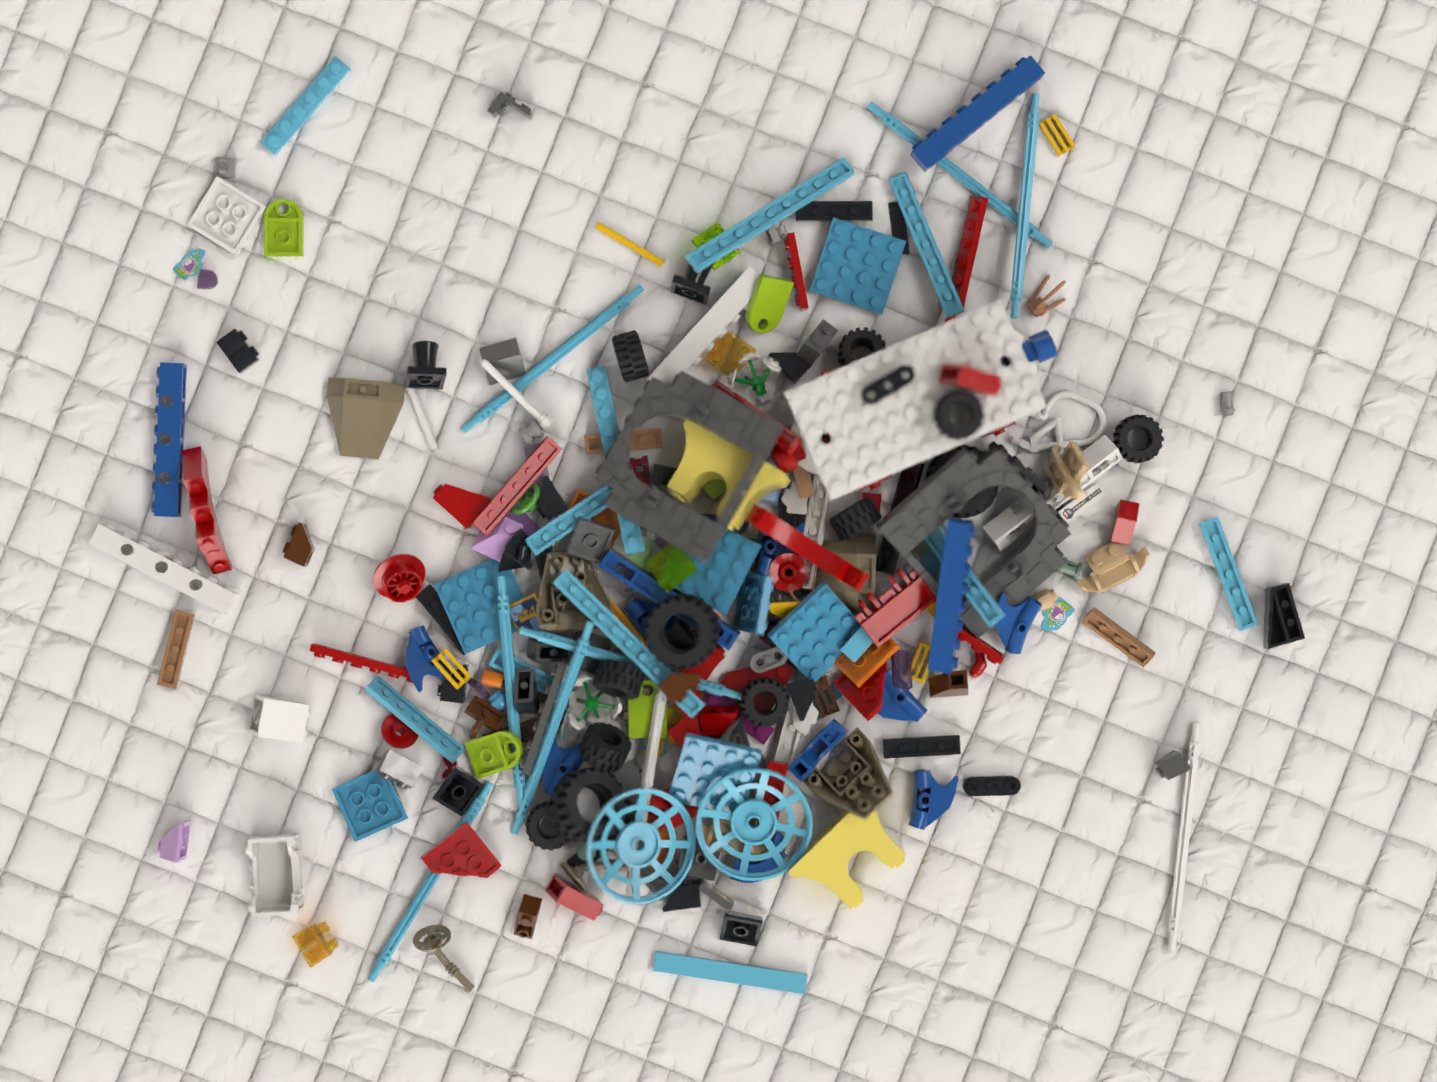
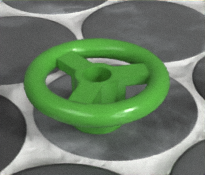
(527, 501)

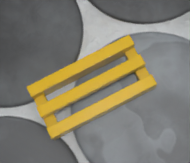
(1048, 121)
(446, 674)
(915, 677)

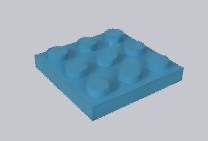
(753, 604)
(369, 804)

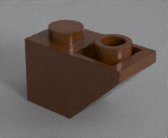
(300, 547)
(678, 684)
(949, 684)
(527, 916)

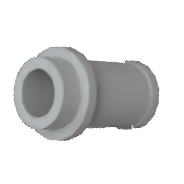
(1227, 403)

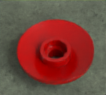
(781, 564)
(393, 724)

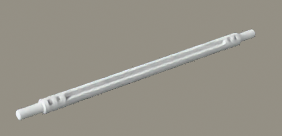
(650, 762)
(1183, 839)

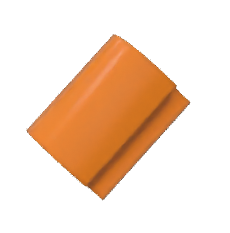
(492, 679)

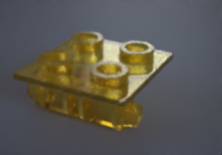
(728, 353)

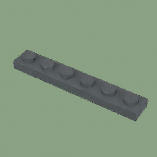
(539, 726)

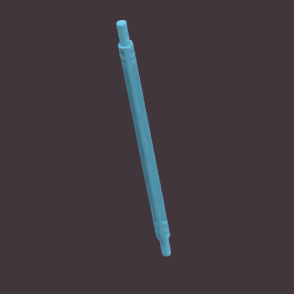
(959, 174)
(1024, 206)
(554, 357)
(599, 653)
(509, 676)
(552, 727)
(423, 893)

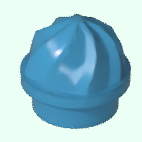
(498, 700)

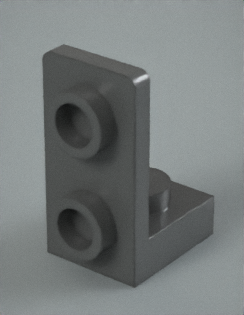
(499, 106)

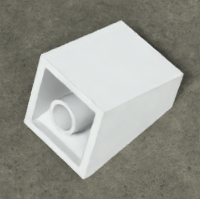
(279, 718)

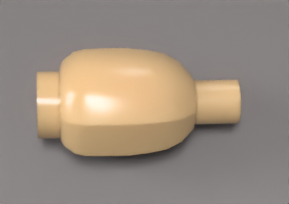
(1046, 598)

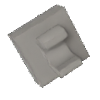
(225, 167)
(773, 234)

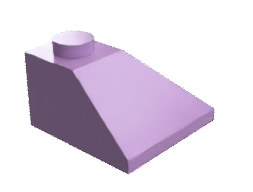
(498, 538)
(175, 843)

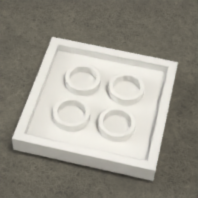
(227, 216)

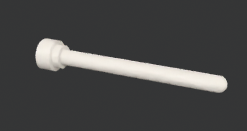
(541, 419)

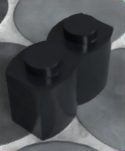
(238, 350)

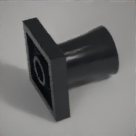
(692, 285)
(425, 373)

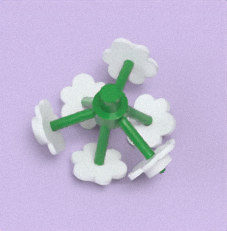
(747, 377)
(581, 700)

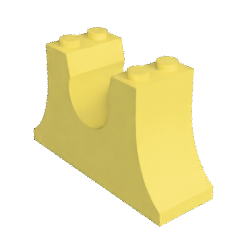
(713, 458)
(829, 854)

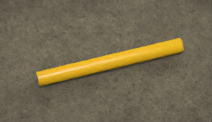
(630, 244)

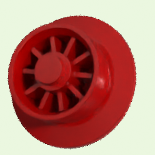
(399, 577)

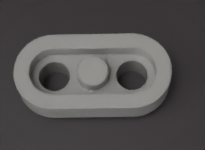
(768, 658)

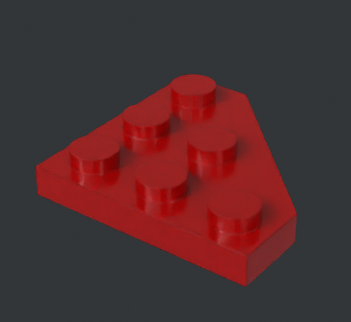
(869, 696)
(764, 700)
(462, 855)

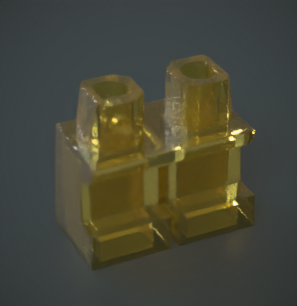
(312, 935)

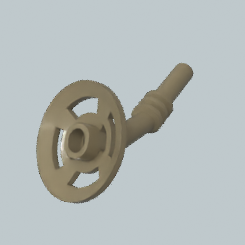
(577, 872)
(432, 943)

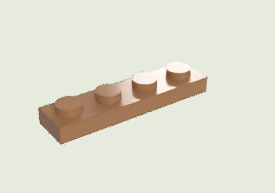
(639, 441)
(1118, 637)
(176, 649)

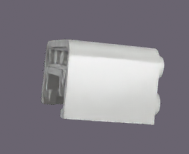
(276, 875)

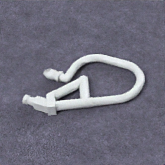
(1032, 445)

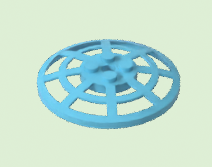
(757, 834)
(649, 850)

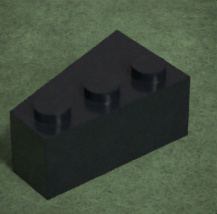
(1281, 617)

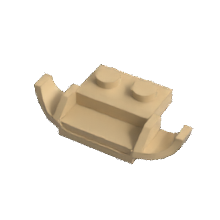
(1068, 470)
(1112, 567)
(725, 827)

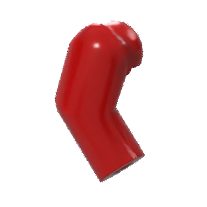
(979, 665)

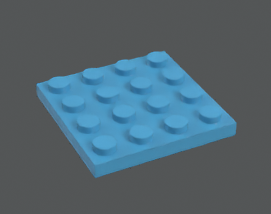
(857, 265)
(724, 573)
(473, 603)
(815, 632)
(704, 763)

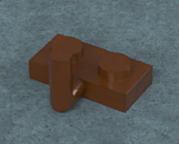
(485, 715)

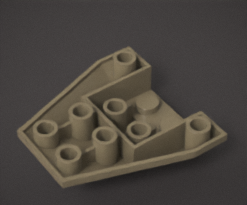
(363, 414)
(861, 553)
(553, 608)
(852, 778)

